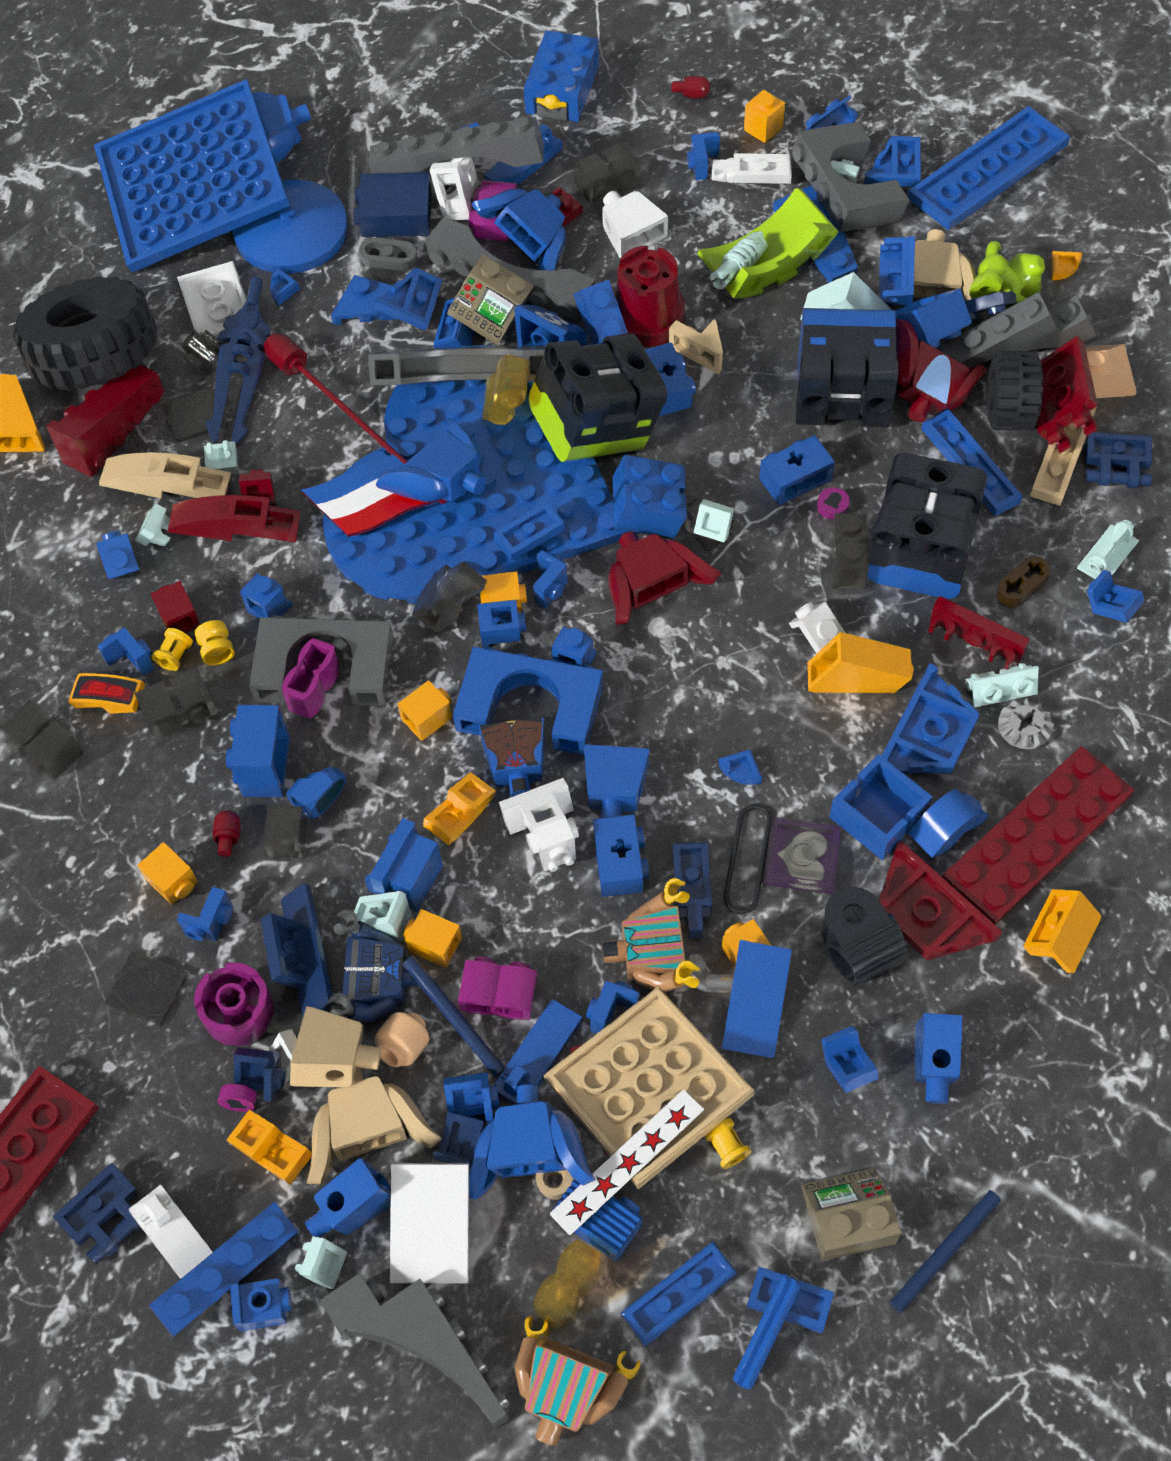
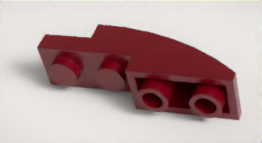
(234, 514)

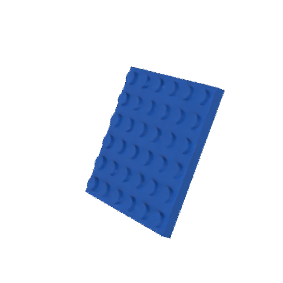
(190, 175)

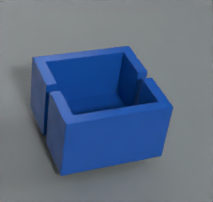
(937, 317)
(649, 496)
(258, 750)
(884, 808)

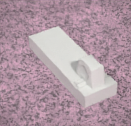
(170, 1231)

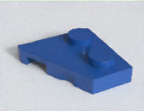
(897, 162)
(411, 298)
(358, 301)

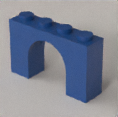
(495, 673)

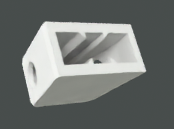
(632, 221)

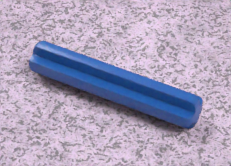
(767, 1331)

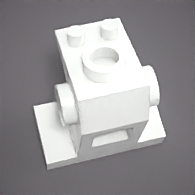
(457, 173)
(543, 814)

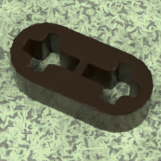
(1027, 587)

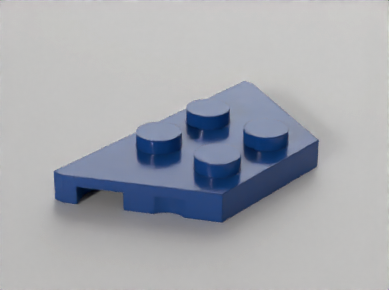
(931, 728)

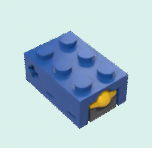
(561, 76)

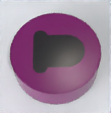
(832, 501)
(237, 1097)

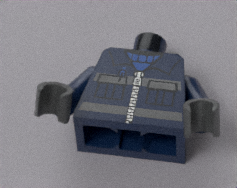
(372, 972)

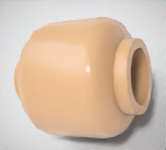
(402, 1039)

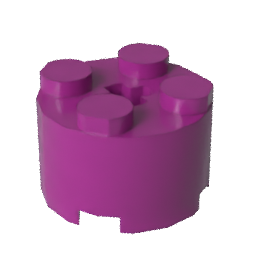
(251, 1002)

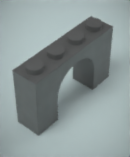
(848, 203)
(364, 641)

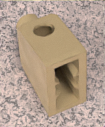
(330, 1051)

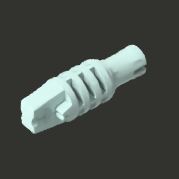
(741, 255)

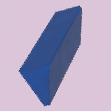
(452, 332)

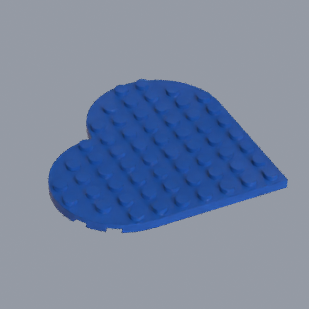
(519, 476)

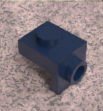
(259, 1071)
(459, 1138)

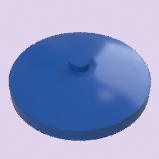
(297, 235)

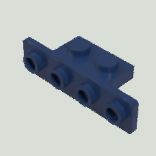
(297, 950)

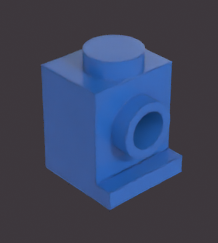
(267, 594)
(500, 622)
(575, 645)
(273, 1313)

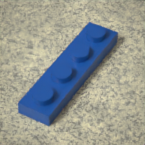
(961, 448)
(223, 1267)

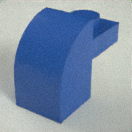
(947, 821)

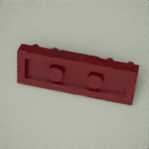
(978, 631)

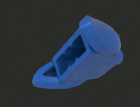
(281, 122)
(529, 222)
(439, 469)
(527, 1142)

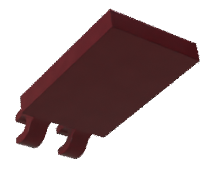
(1066, 394)

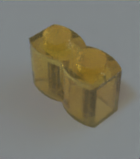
(505, 389)
(574, 1278)

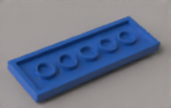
(988, 167)

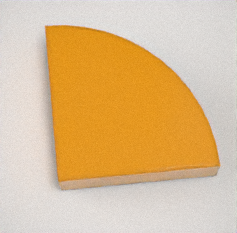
(1064, 264)

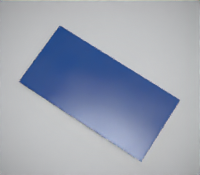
(756, 999)

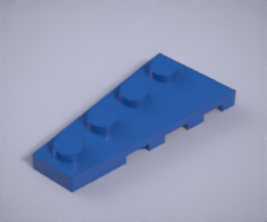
(837, 258)

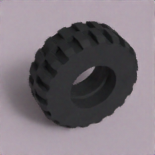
(85, 333)

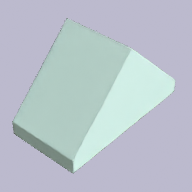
(385, 912)

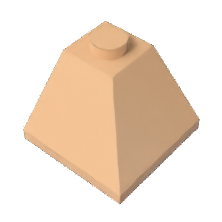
(1110, 371)

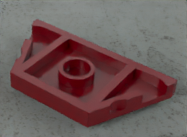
(930, 911)

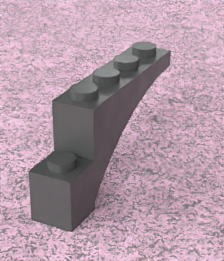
(1021, 328)
(417, 1326)

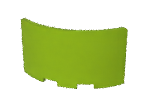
(792, 237)

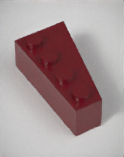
(104, 419)

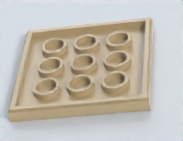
(637, 1069)

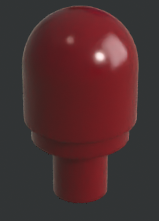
(692, 87)
(226, 831)

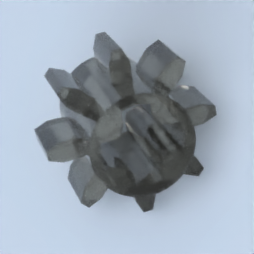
(200, 348)

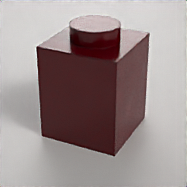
(175, 607)

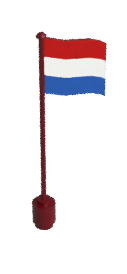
(353, 497)

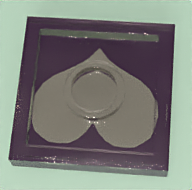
(802, 855)

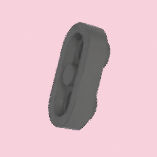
(388, 254)

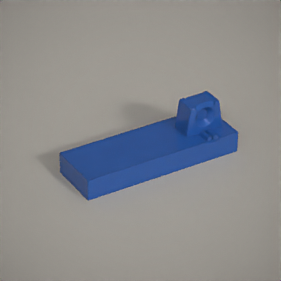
(506, 173)
(538, 1050)

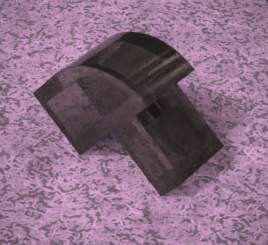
(445, 593)

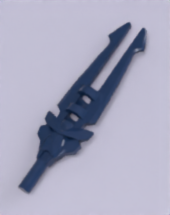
(245, 334)

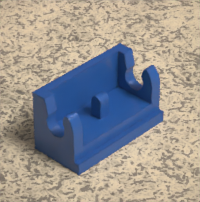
(897, 270)

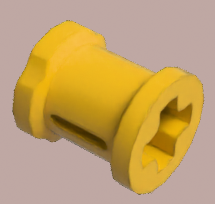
(180, 642)
(727, 1144)

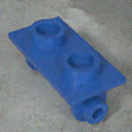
(836, 114)

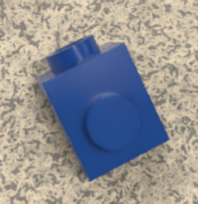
(702, 147)
(117, 555)
(553, 579)
(1112, 599)
(124, 644)
(214, 914)
(602, 1008)
(848, 1059)
(471, 1095)

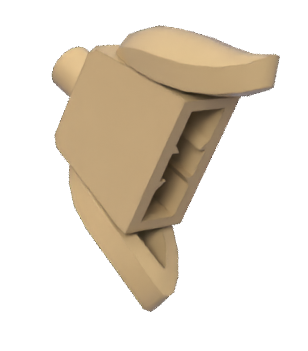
(940, 267)
(364, 1120)

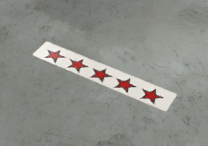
(627, 1162)

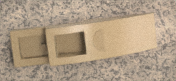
(160, 472)

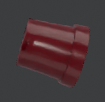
(649, 294)

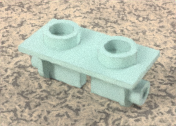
(1109, 550)
(1008, 685)

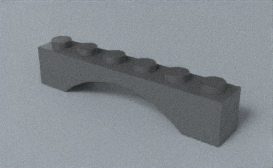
(509, 142)
(455, 247)
(445, 364)

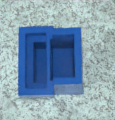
(406, 865)

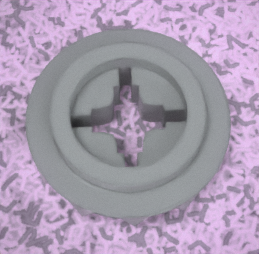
(1028, 737)

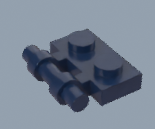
(1118, 451)
(96, 1206)

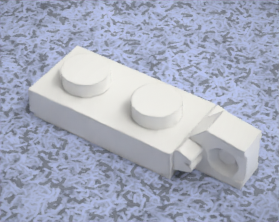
(753, 169)

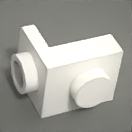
(817, 624)

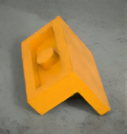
(1063, 928)

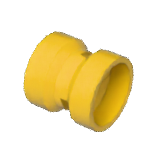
(214, 641)

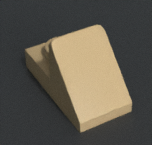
(700, 347)

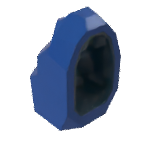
(317, 791)

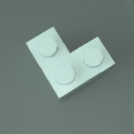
(845, 293)

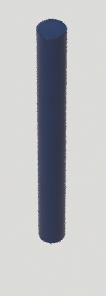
(454, 1016)
(944, 1251)

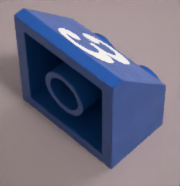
(541, 327)

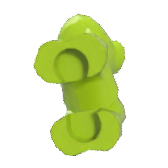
(1018, 274)

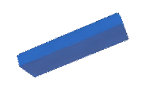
(678, 1294)

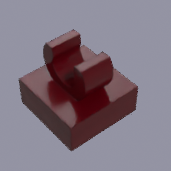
(569, 206)
(258, 484)

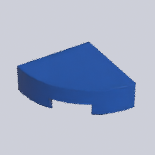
(282, 286)
(741, 768)

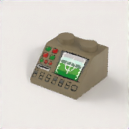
(489, 299)
(851, 1214)

